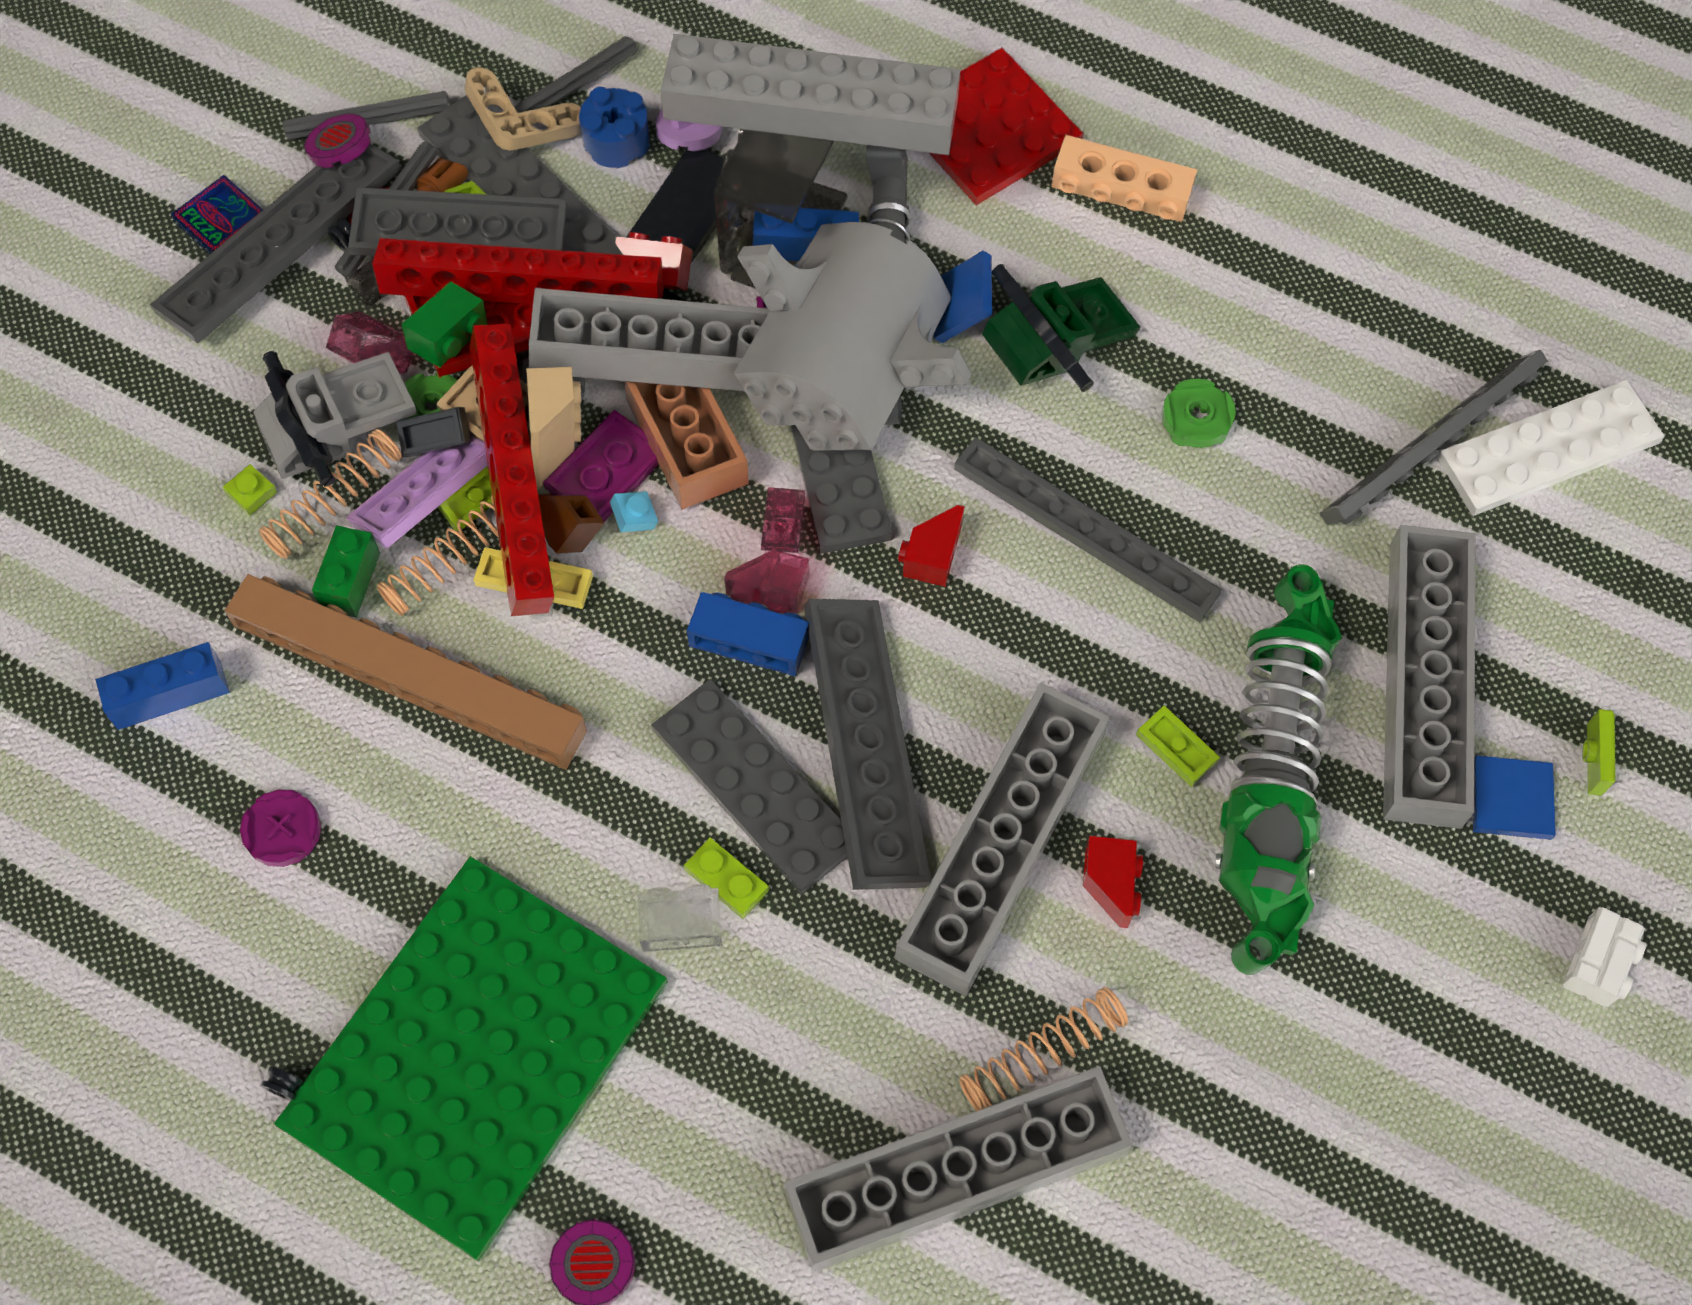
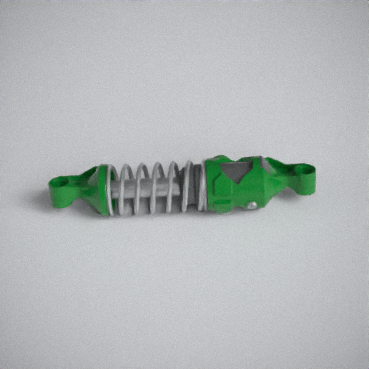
(1271, 806)

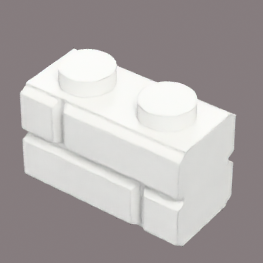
(1605, 957)

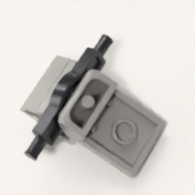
(314, 414)

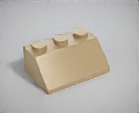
(553, 418)

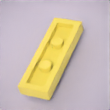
(568, 581)

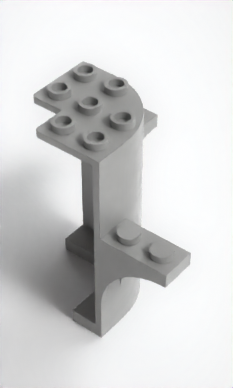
(845, 334)

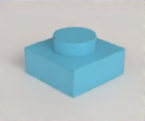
(633, 511)

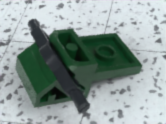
(1055, 327)

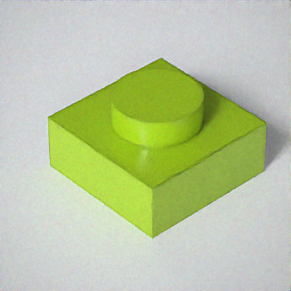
(249, 489)

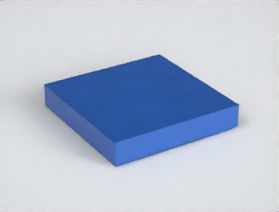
(971, 296)
(1514, 797)

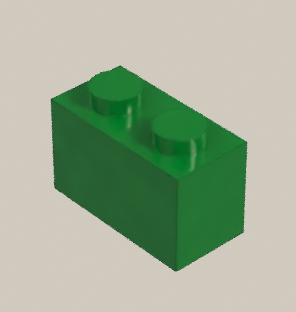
(444, 324)
(346, 569)

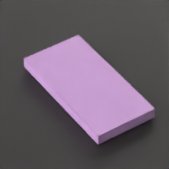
(418, 491)

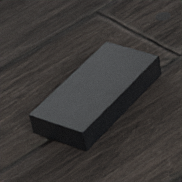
(433, 432)

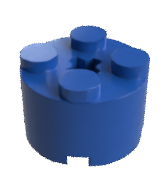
(614, 126)

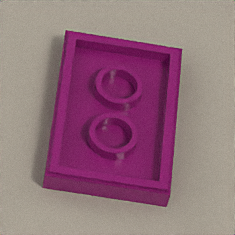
(605, 464)

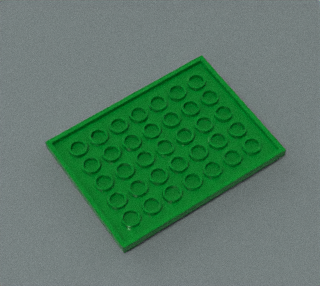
(472, 1057)

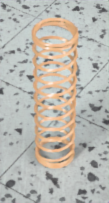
(383, 442)
(389, 592)
(974, 1090)

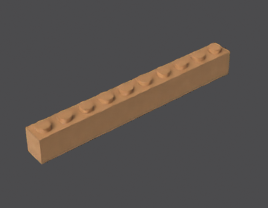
(408, 670)

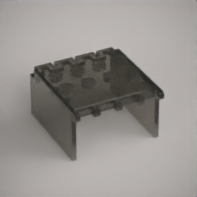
(771, 177)

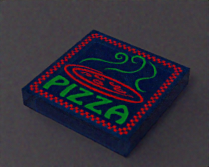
(216, 214)

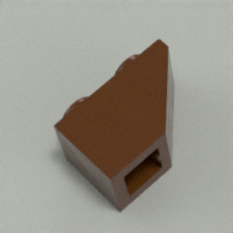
(568, 521)

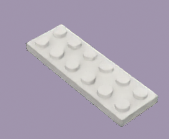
(1549, 447)

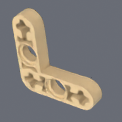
(514, 129)

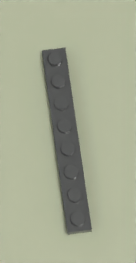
(1425, 446)
(1088, 529)

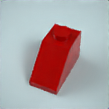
(932, 547)

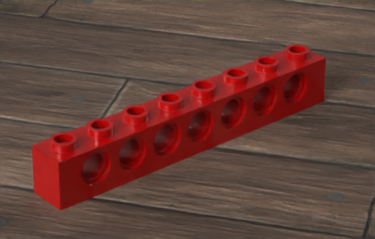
(510, 272)
(511, 470)

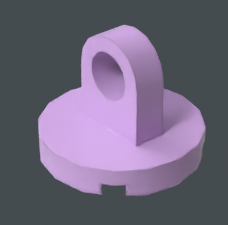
(686, 134)

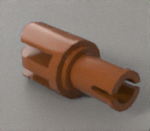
(442, 176)

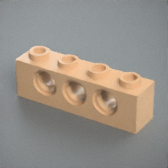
(1123, 178)

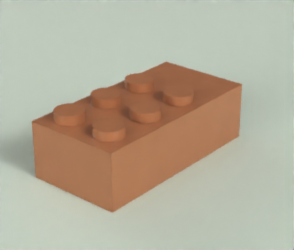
(689, 440)

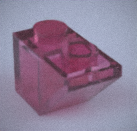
(363, 337)
(784, 520)
(770, 580)

